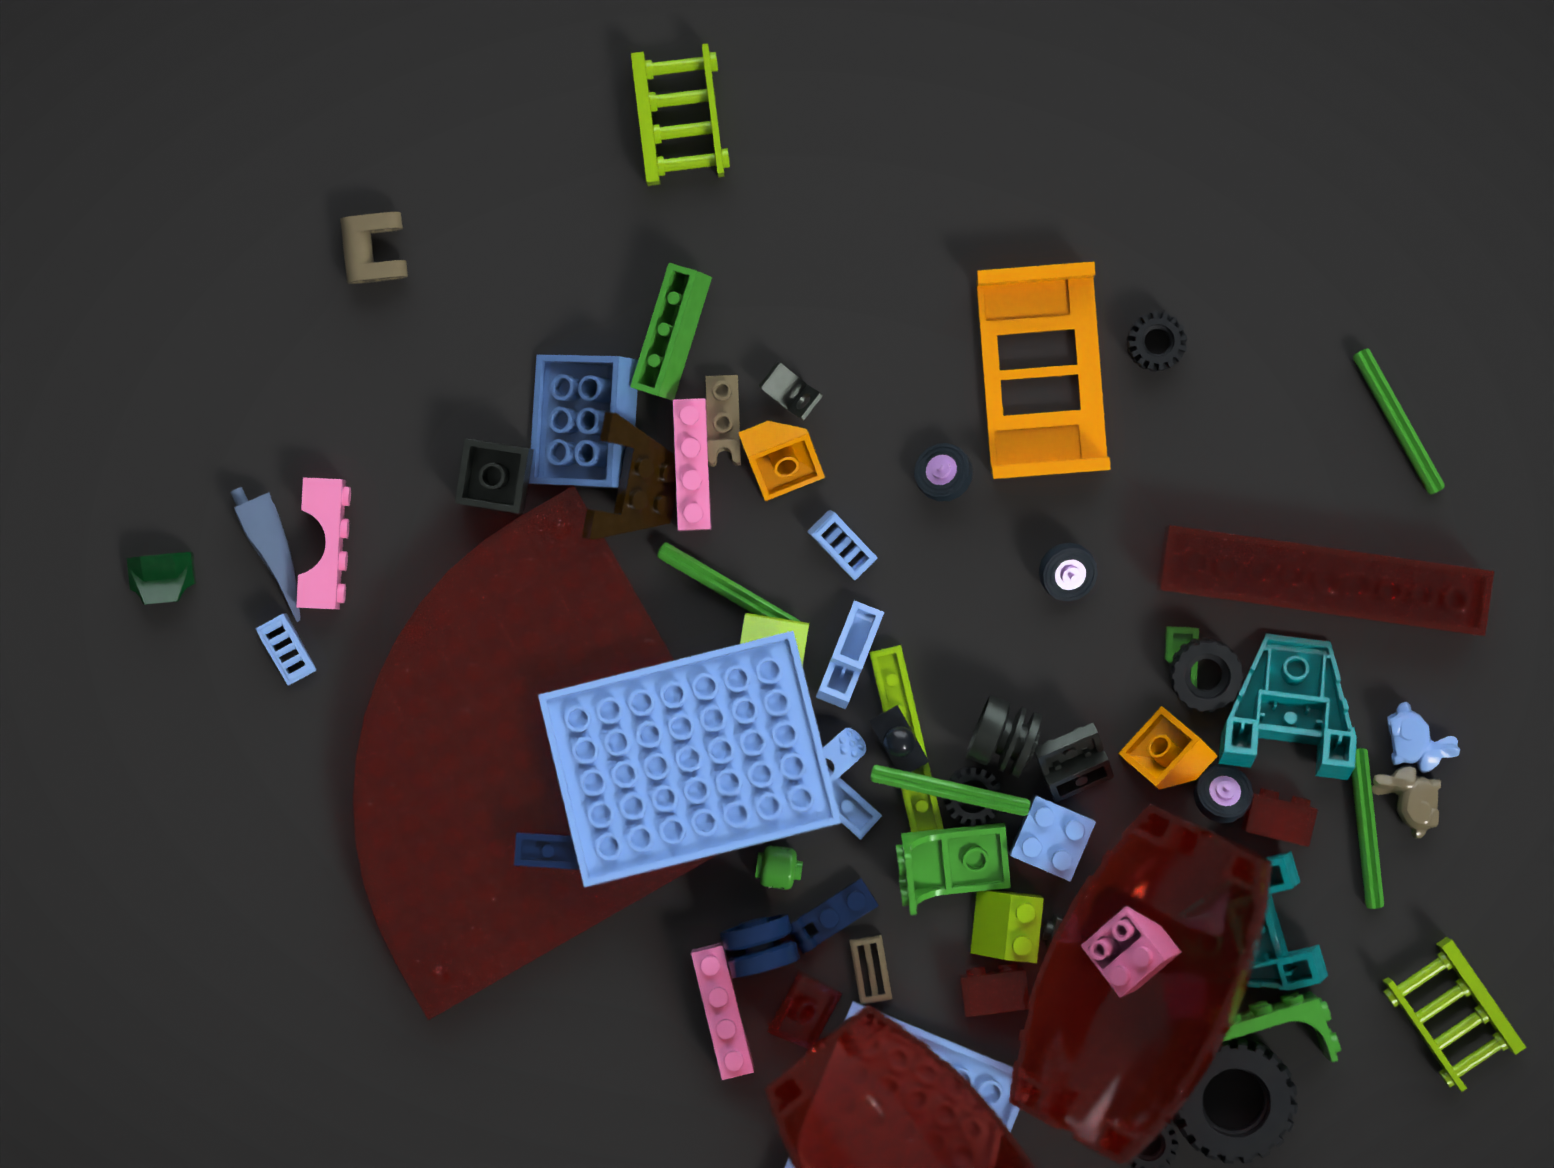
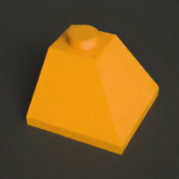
(781, 457)
(1167, 751)

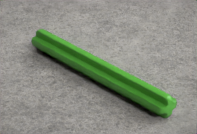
(1398, 421)
(720, 583)
(950, 790)
(1367, 831)

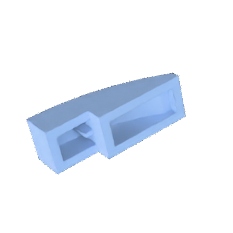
(850, 654)

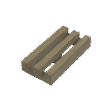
(866, 941)

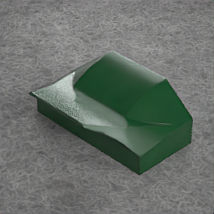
(161, 576)

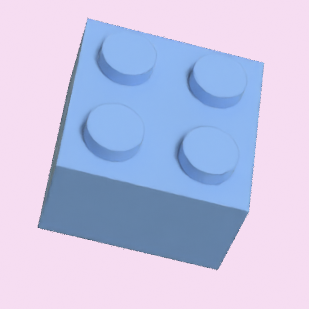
(1052, 837)

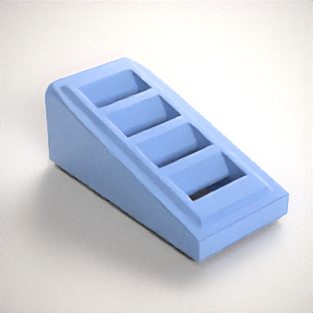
(822, 525)
(263, 632)

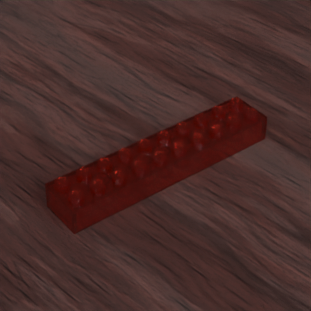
(1325, 580)

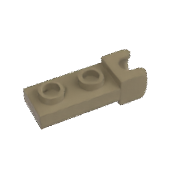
(723, 417)

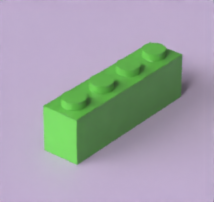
(671, 331)

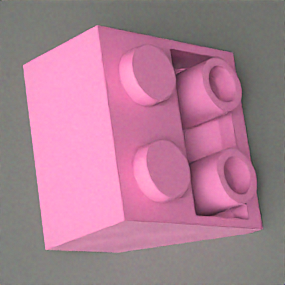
(1130, 950)

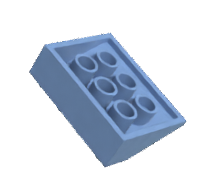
(569, 418)

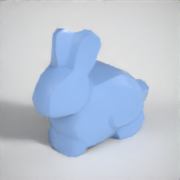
(1413, 743)

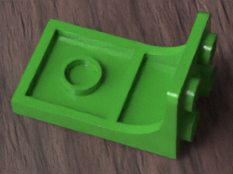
(952, 862)
(1291, 1007)

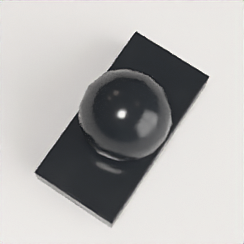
(899, 740)

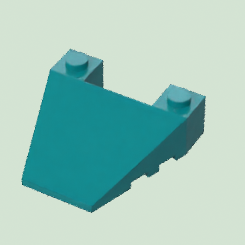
(1294, 698)
(1274, 964)

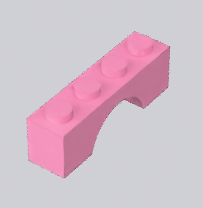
(691, 464)
(322, 584)
(722, 1011)

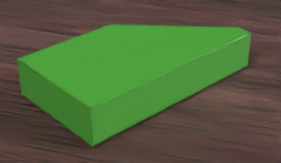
(1174, 639)

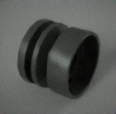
(1004, 736)

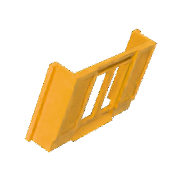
(1033, 302)

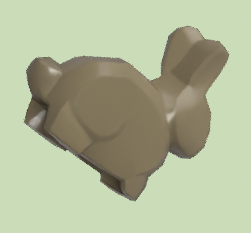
(1416, 797)

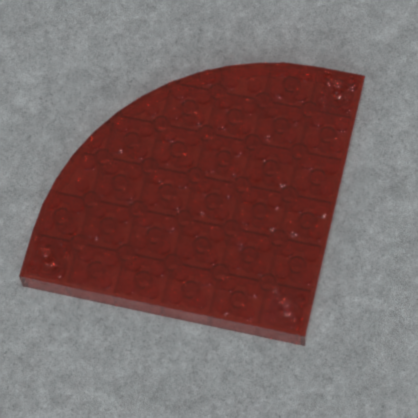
(464, 760)

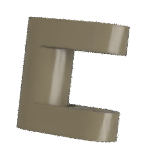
(358, 248)

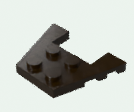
(645, 484)

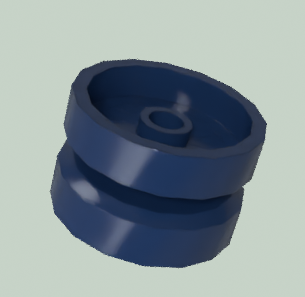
(761, 950)

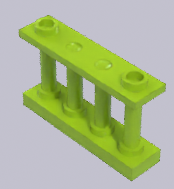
(650, 102)
(1466, 985)

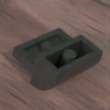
(1073, 762)

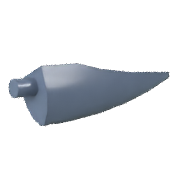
(266, 534)

